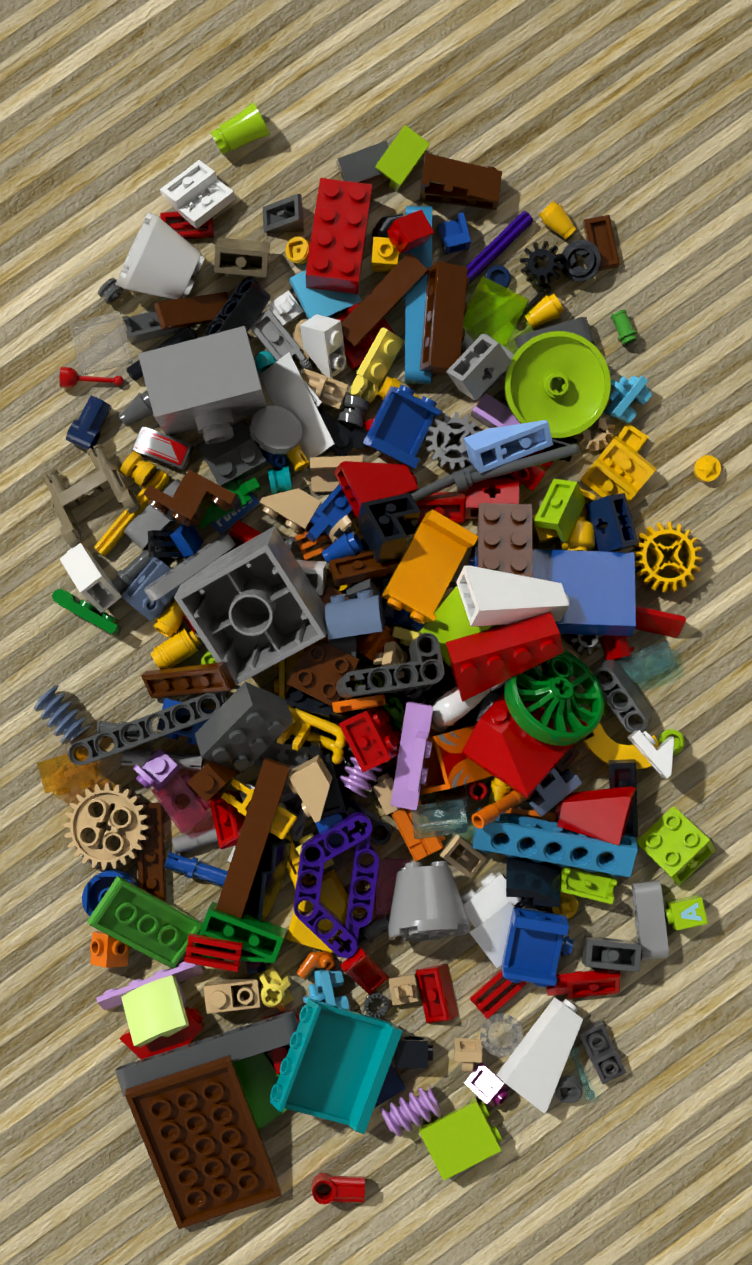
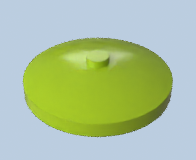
(558, 381)

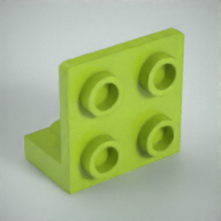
(676, 845)

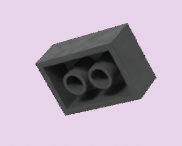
(243, 727)

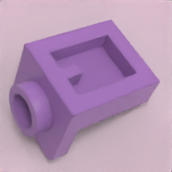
(157, 770)

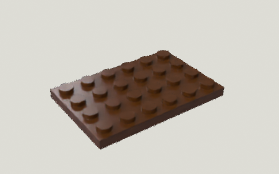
(203, 1142)

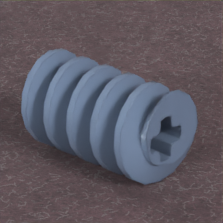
(60, 716)

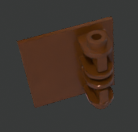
(320, 670)

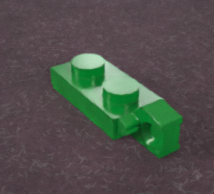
(242, 491)

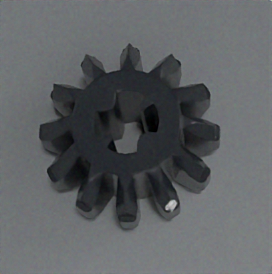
(542, 254)

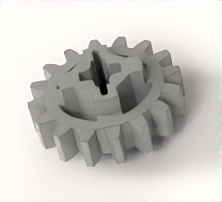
(447, 432)

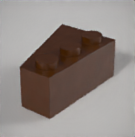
(459, 183)

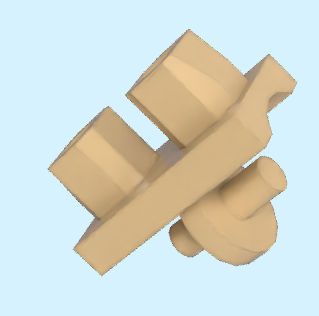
(327, 389)

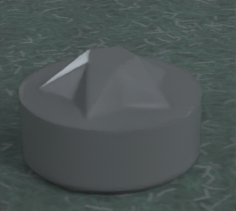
(569, 1089)

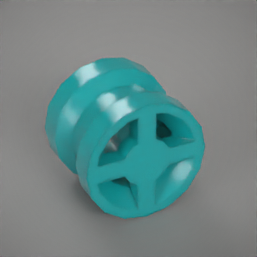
(280, 480)

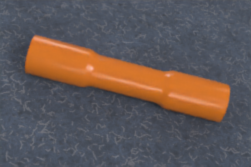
(492, 811)

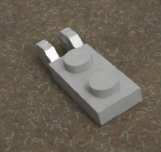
(277, 339)

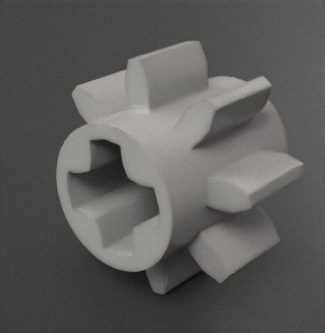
(583, 645)

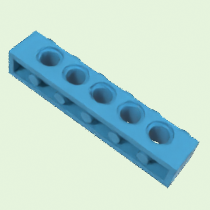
(545, 832)

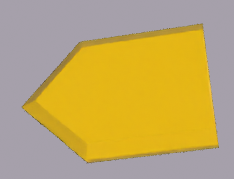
(332, 896)

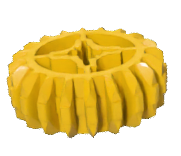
(676, 564)

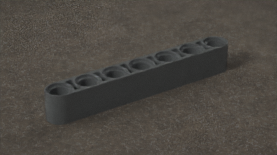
(144, 725)
(238, 1043)

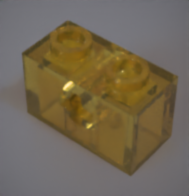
(53, 773)

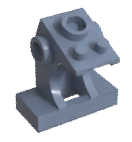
(554, 791)

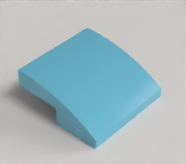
(321, 301)

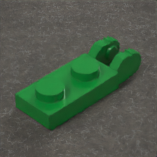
(86, 612)

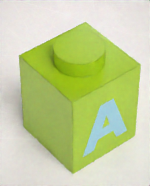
(685, 912)

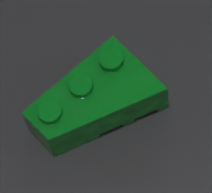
(259, 939)

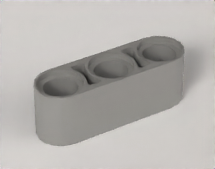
(150, 520)
(650, 920)

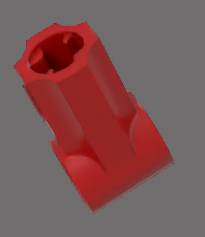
(342, 1188)

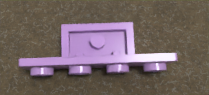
(412, 754)
(185, 971)

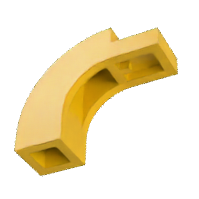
(606, 749)

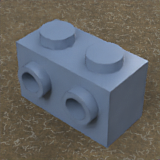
(137, 597)

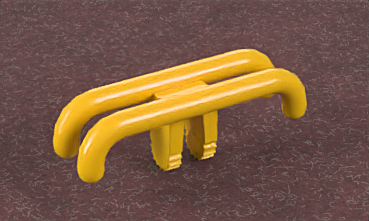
(302, 730)

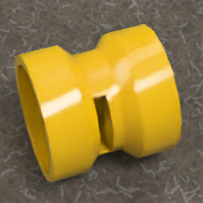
(138, 469)

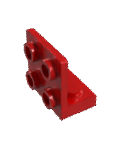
(371, 737)

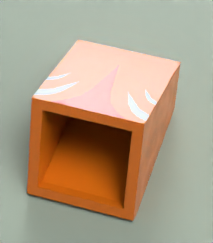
(447, 765)

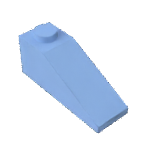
(506, 443)

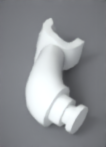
(450, 708)

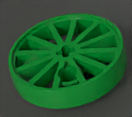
(558, 699)

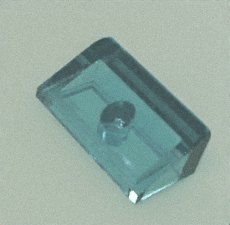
(439, 819)

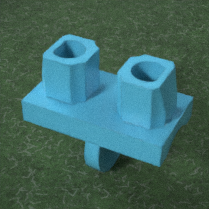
(622, 395)
(323, 991)

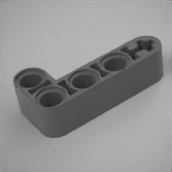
(389, 673)

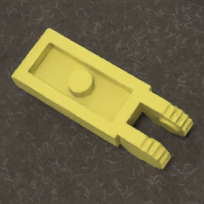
(376, 365)

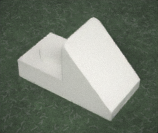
(660, 757)

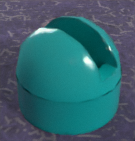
(264, 361)

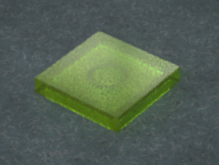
(494, 311)

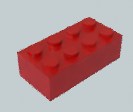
(338, 236)

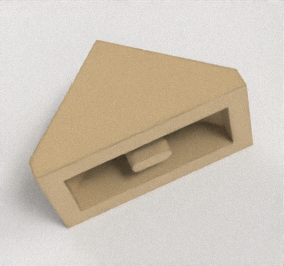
(462, 855)

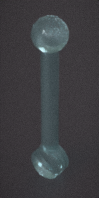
(589, 1094)

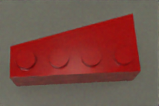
(502, 652)

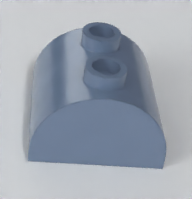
(354, 615)

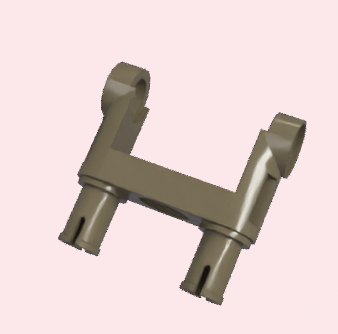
(65, 499)

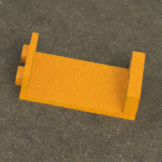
(428, 566)

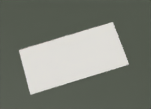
(290, 392)

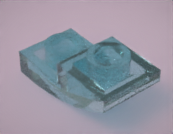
(648, 662)

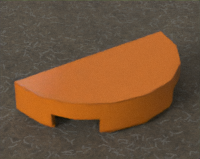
(359, 703)

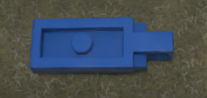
(329, 513)

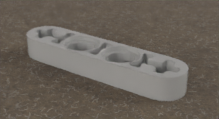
(189, 567)

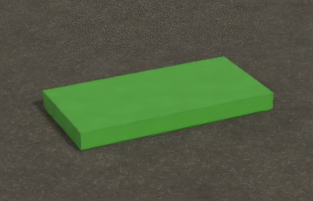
(144, 922)

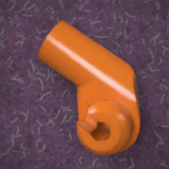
(315, 961)

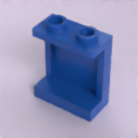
(401, 425)
(533, 946)

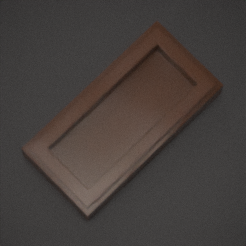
(600, 233)

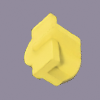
(274, 990)

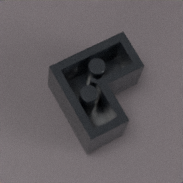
(387, 524)

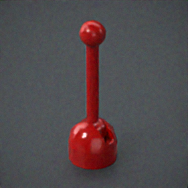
(70, 377)

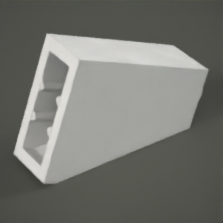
(90, 578)

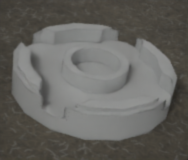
(276, 429)

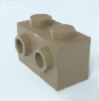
(242, 257)

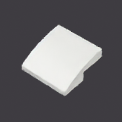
(197, 194)

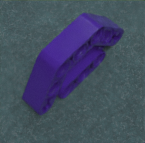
(356, 898)

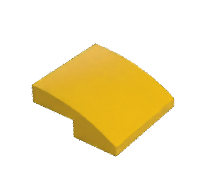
(618, 471)

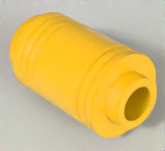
(175, 649)

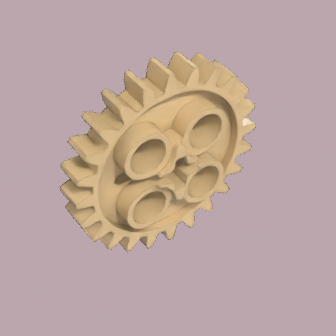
(84, 818)

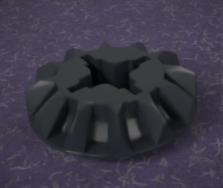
(582, 248)

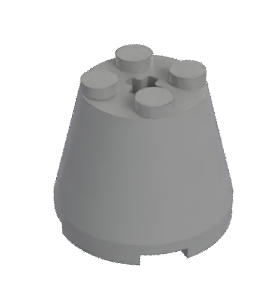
(426, 904)

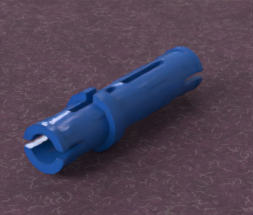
(194, 868)

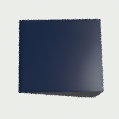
(253, 967)

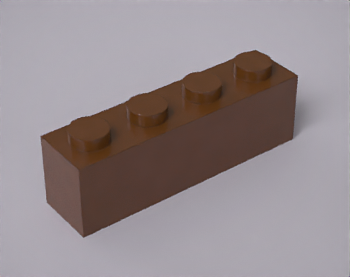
(443, 317)

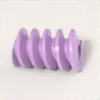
(357, 779)
(411, 1111)

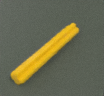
(116, 531)

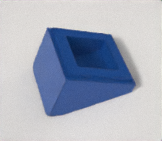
(187, 540)

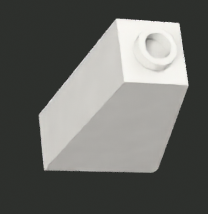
(506, 598)
(542, 1054)

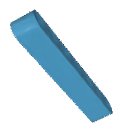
(415, 310)

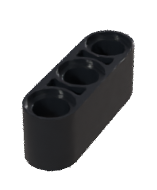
(241, 307)

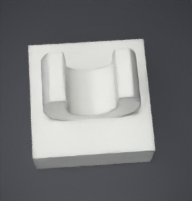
(285, 309)

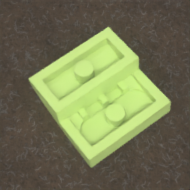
(154, 1010)

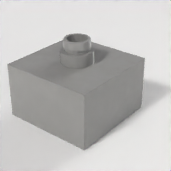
(203, 384)
(253, 606)

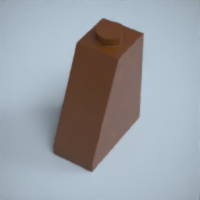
(212, 780)

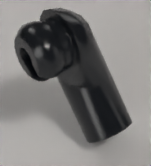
(384, 224)

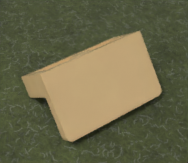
(323, 470)

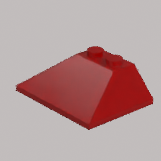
(509, 751)

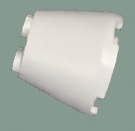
(160, 261)

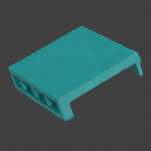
(335, 1065)

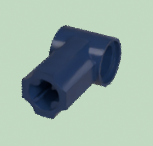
(86, 430)

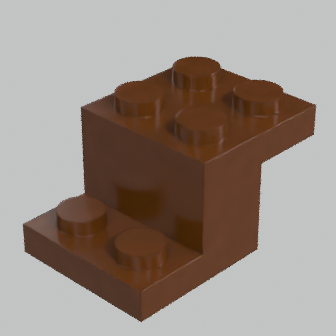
(192, 499)

